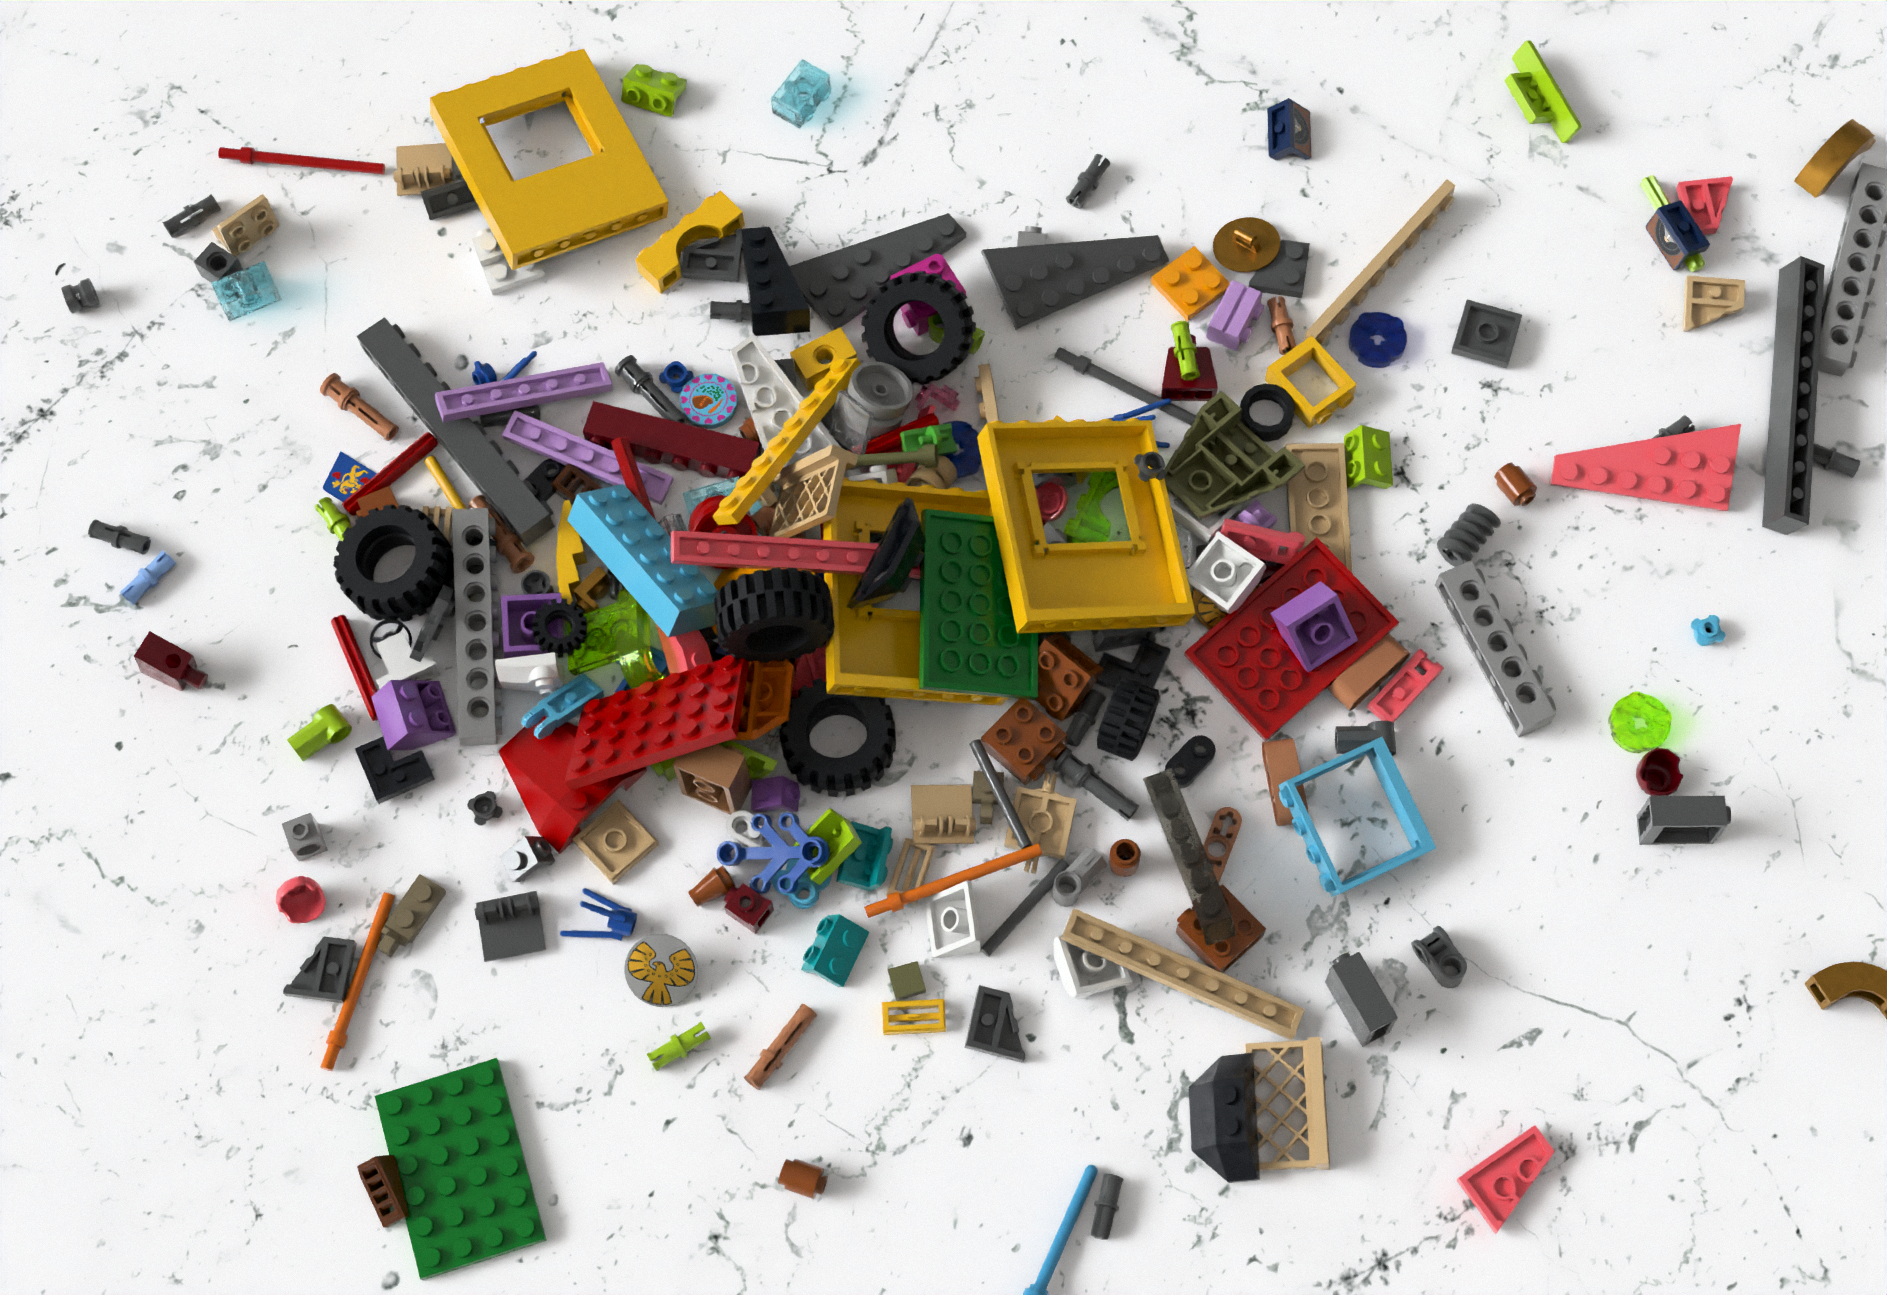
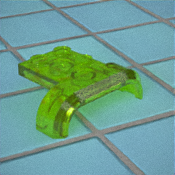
(614, 635)

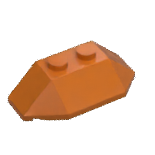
(765, 698)

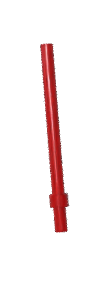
(248, 155)

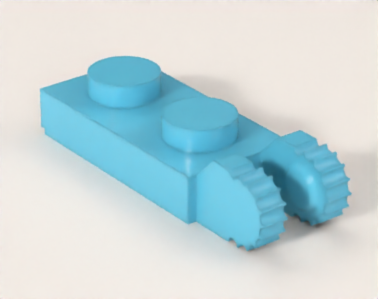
(562, 705)

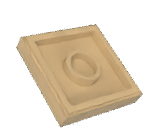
(615, 841)

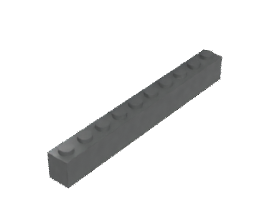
(1793, 396)
(460, 438)

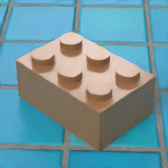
(715, 777)

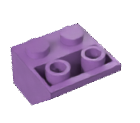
(412, 714)

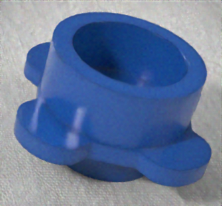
(673, 369)
(483, 373)

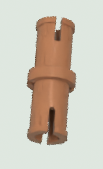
(1281, 324)

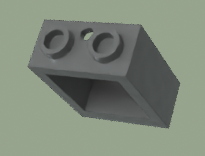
(1682, 820)

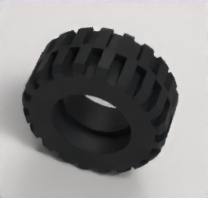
(945, 300)
(373, 538)
(774, 615)
(843, 772)

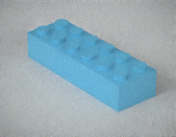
(640, 558)

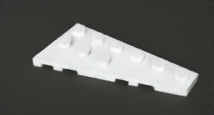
(772, 398)

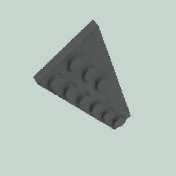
(1054, 276)
(846, 279)

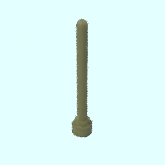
(924, 456)

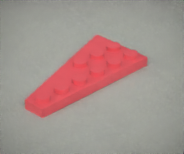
(1673, 469)

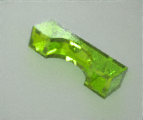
(1090, 523)

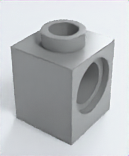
(304, 837)

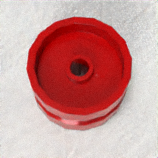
(702, 521)

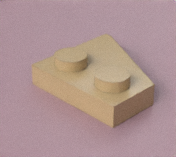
(1710, 300)

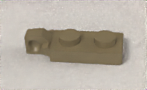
(410, 914)

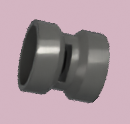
(86, 292)
(536, 582)

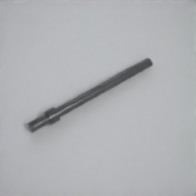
(1083, 365)

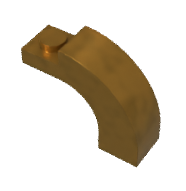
(1834, 157)
(1847, 981)

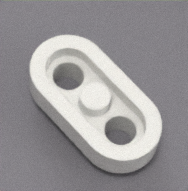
(750, 837)

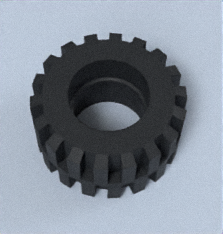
(1127, 719)

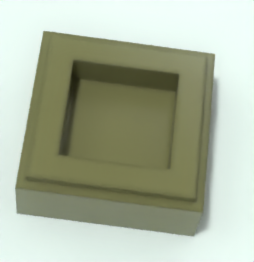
(906, 980)

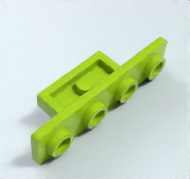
(1540, 94)

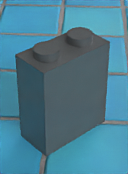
(1360, 998)

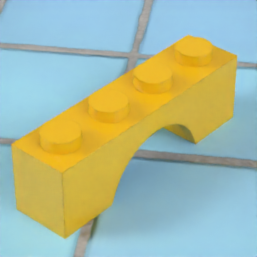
(713, 218)

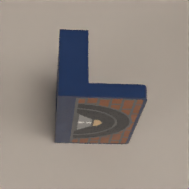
(1289, 130)
(1676, 234)

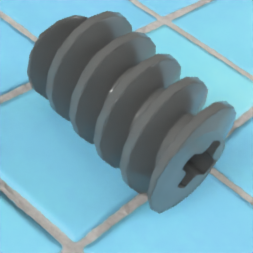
(1467, 534)

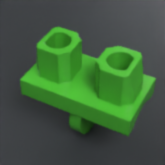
(932, 434)

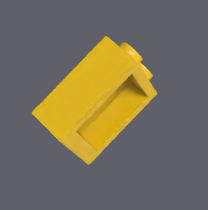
(1294, 360)

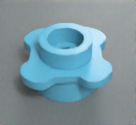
(1704, 638)

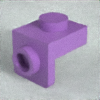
(775, 794)

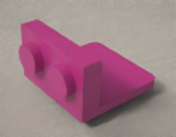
(917, 312)

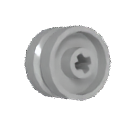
(883, 392)

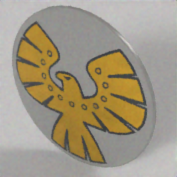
(661, 970)

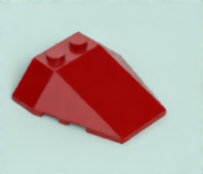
(540, 775)

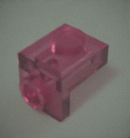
(946, 396)

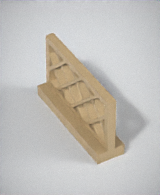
(813, 485)
(1315, 1104)

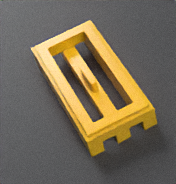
(916, 1028)

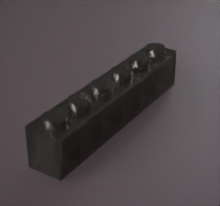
(1189, 857)

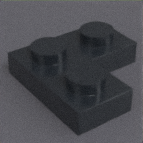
(1144, 668)
(390, 777)

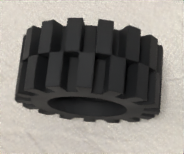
(559, 611)

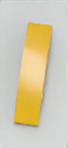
(568, 555)

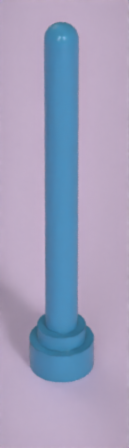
(1063, 1233)

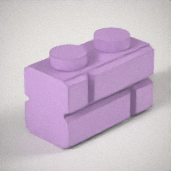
(1234, 316)

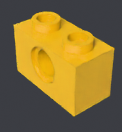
(829, 346)

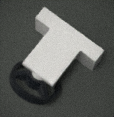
(395, 652)

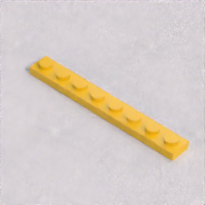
(786, 443)

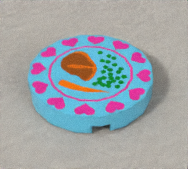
(708, 401)

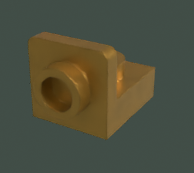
(592, 588)

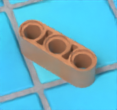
(1368, 672)
(1281, 765)

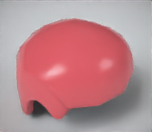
(1052, 501)
(301, 899)

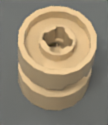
(940, 477)

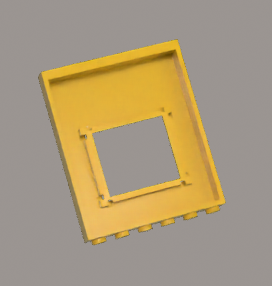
(563, 204)
(1090, 581)
(881, 650)

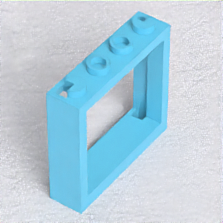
(1397, 795)

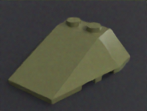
(1225, 461)

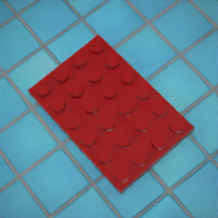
(1254, 664)
(658, 721)

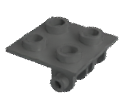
(510, 926)

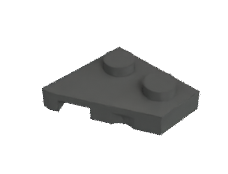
(326, 972)

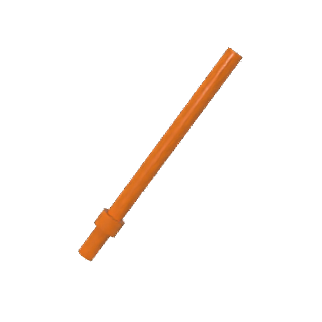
(896, 901)
(337, 1037)

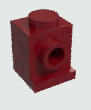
(752, 916)

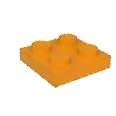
(1190, 283)

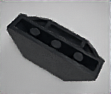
(893, 559)
(1226, 1118)

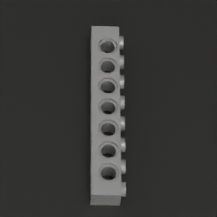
(1834, 357)
(468, 524)

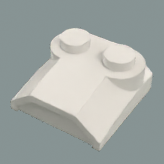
(1225, 573)
(533, 672)
(1086, 972)

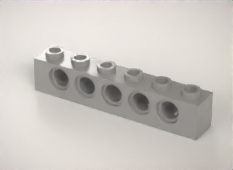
(1521, 715)

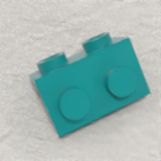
(866, 865)
(835, 949)

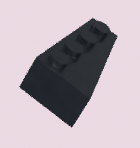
(772, 290)

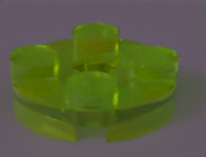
(1639, 706)

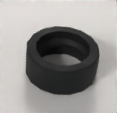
(1275, 394)

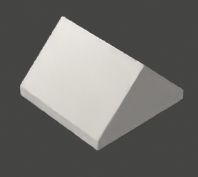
(953, 922)

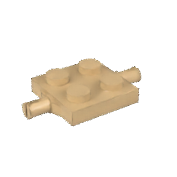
(1045, 818)

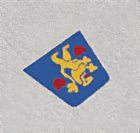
(346, 477)

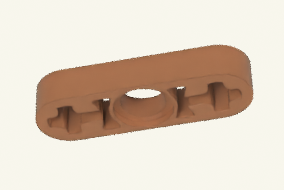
(1232, 833)

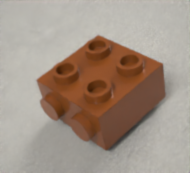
(1064, 676)
(1025, 741)
(1224, 953)

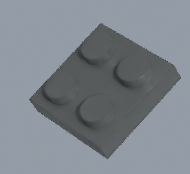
(1486, 333)

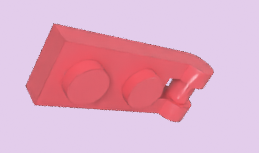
(1263, 542)
(1404, 687)

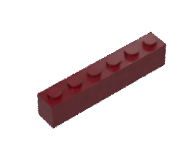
(672, 442)

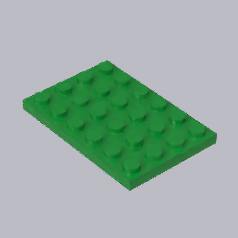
(968, 614)
(460, 1168)

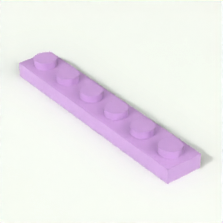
(523, 391)
(581, 454)

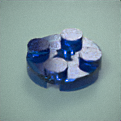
(1380, 324)
(969, 460)

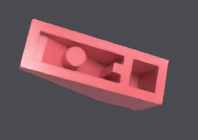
(684, 650)

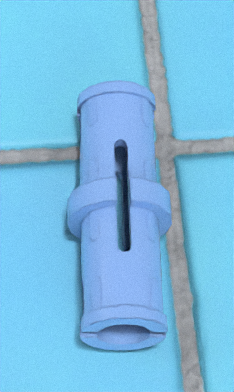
(147, 577)

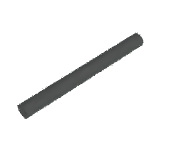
(1000, 793)
(1023, 909)

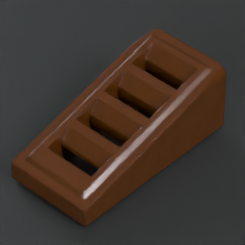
(566, 476)
(381, 1178)

